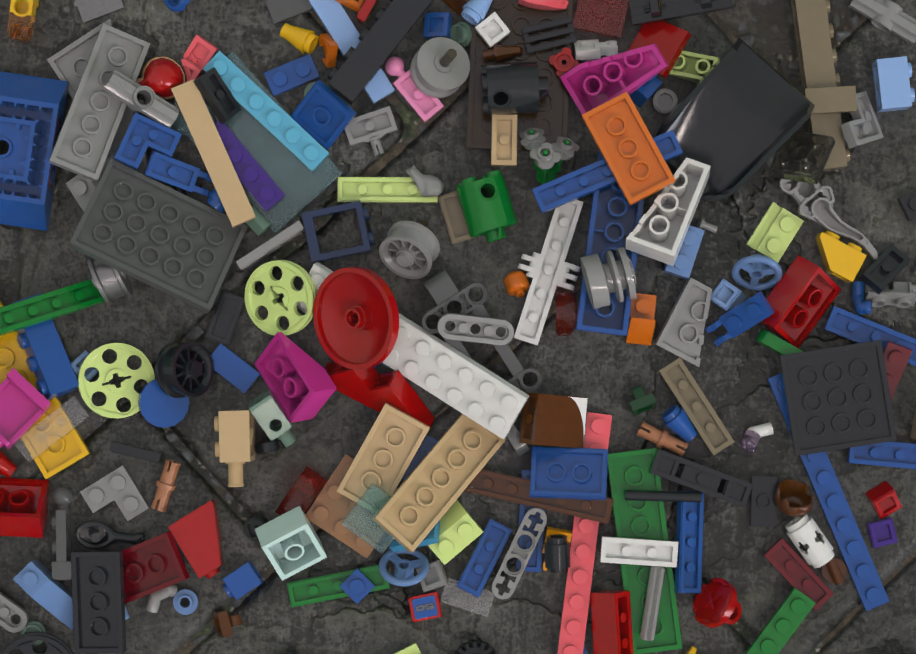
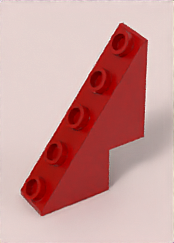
(375, 390)

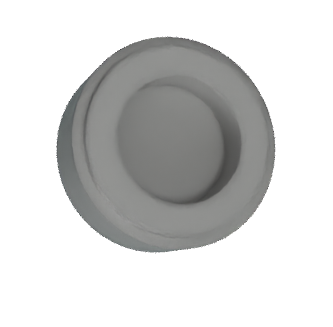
(664, 101)

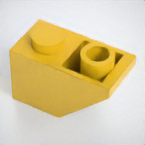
(838, 258)

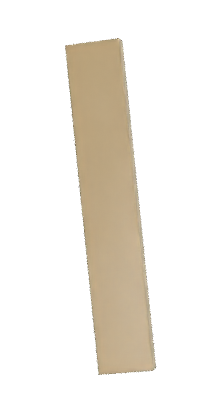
(213, 153)

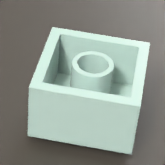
(290, 543)

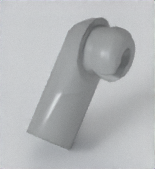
(156, 597)

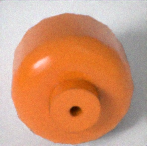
(516, 283)

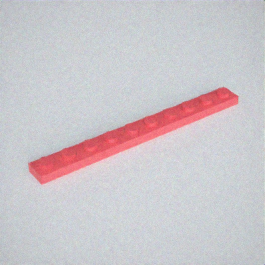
(582, 555)

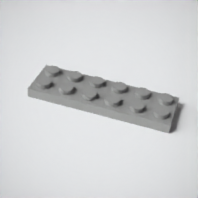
(93, 111)

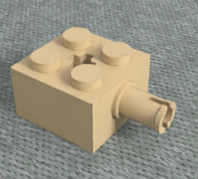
(235, 442)

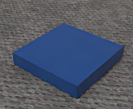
(323, 114)

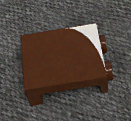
(554, 420)

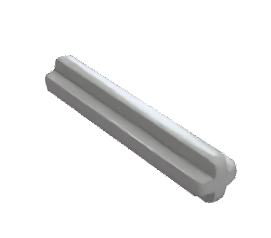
(652, 603)

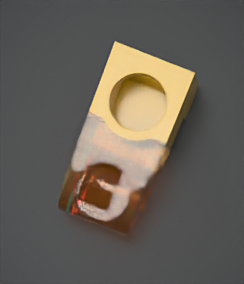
(21, 19)

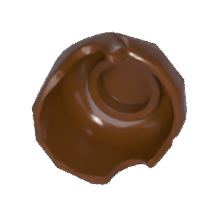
(793, 498)

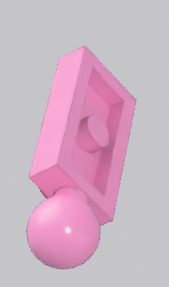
(422, 104)

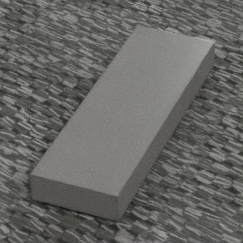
(271, 246)

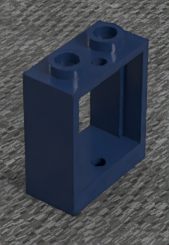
(312, 237)

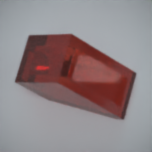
(302, 491)

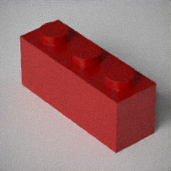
(611, 622)

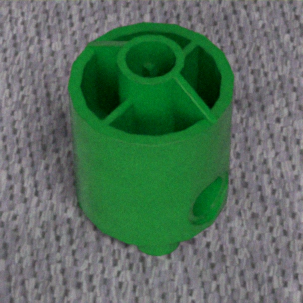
(490, 213)

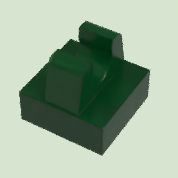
(641, 401)

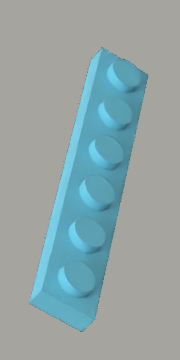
(268, 113)

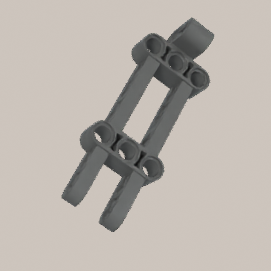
(443, 292)

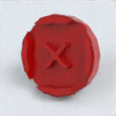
(717, 604)

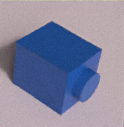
(242, 580)

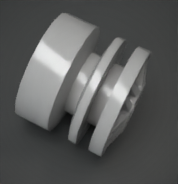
(608, 277)

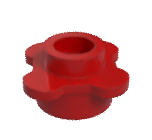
(556, 60)

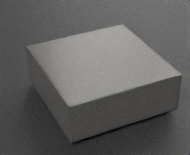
(435, 577)

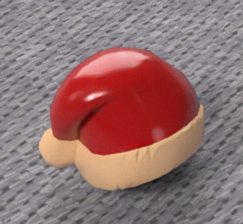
(161, 76)

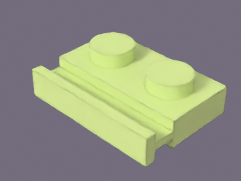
(774, 232)

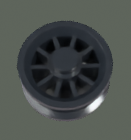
(184, 369)

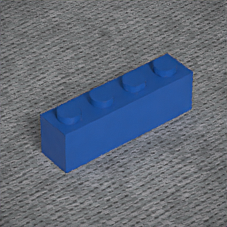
(47, 359)

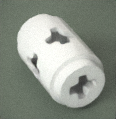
(817, 550)

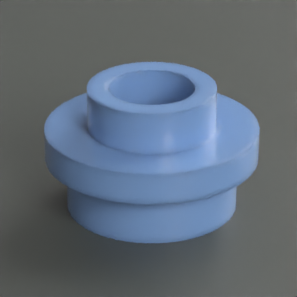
(185, 593)

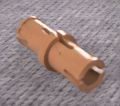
(662, 439)
(165, 485)

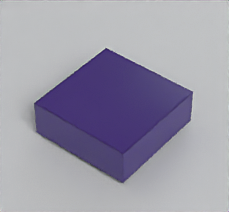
(881, 532)

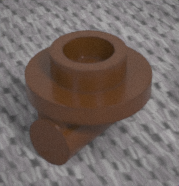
(834, 571)

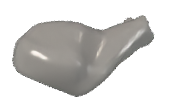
(427, 184)

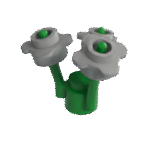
(546, 153)

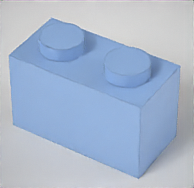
(893, 84)

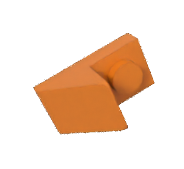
(641, 320)

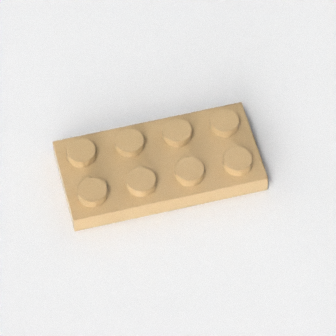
(384, 453)

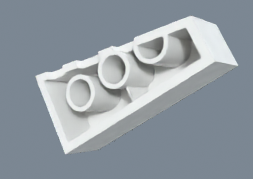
(668, 219)

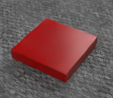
(668, 39)

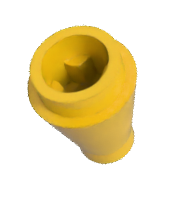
(300, 38)

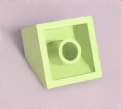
(455, 532)

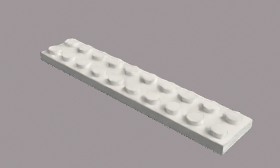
(448, 373)

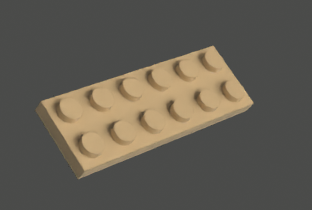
(437, 482)

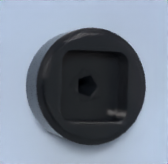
(266, 445)
(252, 523)

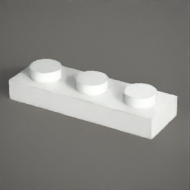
(639, 551)

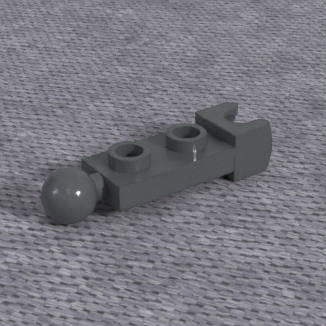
(62, 545)

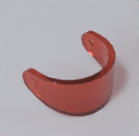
(565, 313)

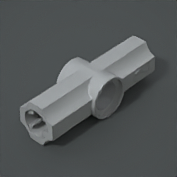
(887, 17)
(127, 91)

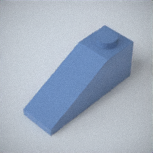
(49, 593)

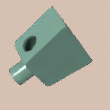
(265, 409)

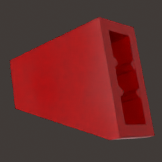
(200, 539)

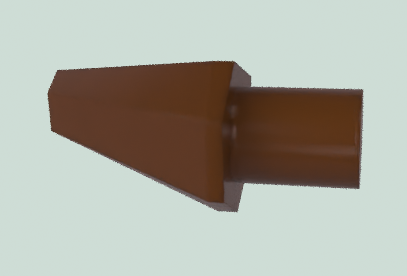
(502, 52)

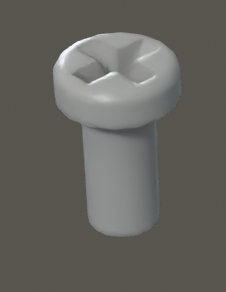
(707, 226)

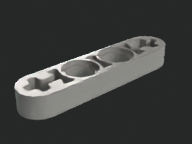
(517, 552)

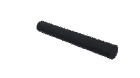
(666, 496)

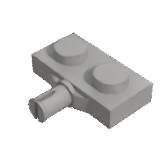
(371, 128)

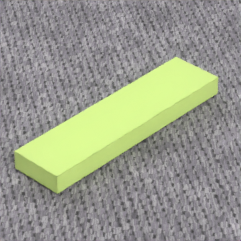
(380, 190)

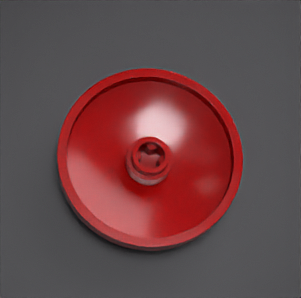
(356, 318)

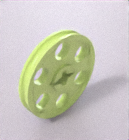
(271, 293)
(106, 372)

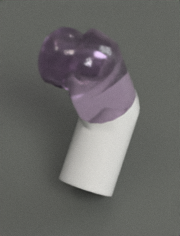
(753, 436)

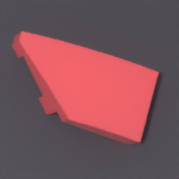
(545, 4)
(197, 56)

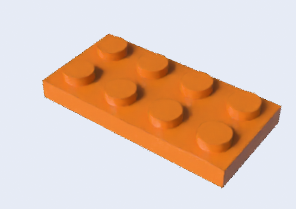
(628, 148)

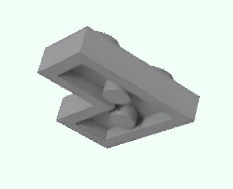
(864, 125)
(118, 487)

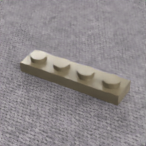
(696, 406)

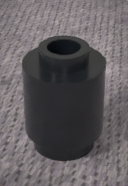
(557, 553)

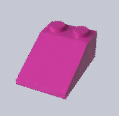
(294, 379)

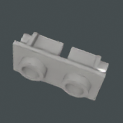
(902, 295)

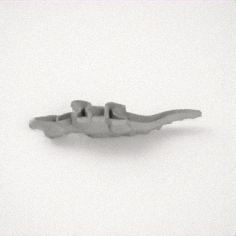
(817, 205)

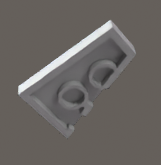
(686, 322)

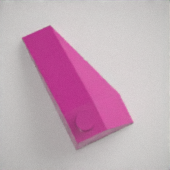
(611, 76)

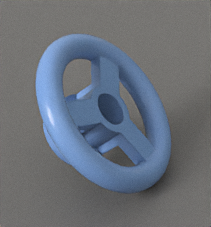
(757, 268)
(404, 568)

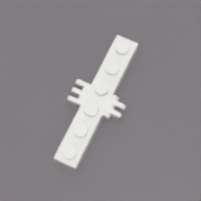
(548, 272)

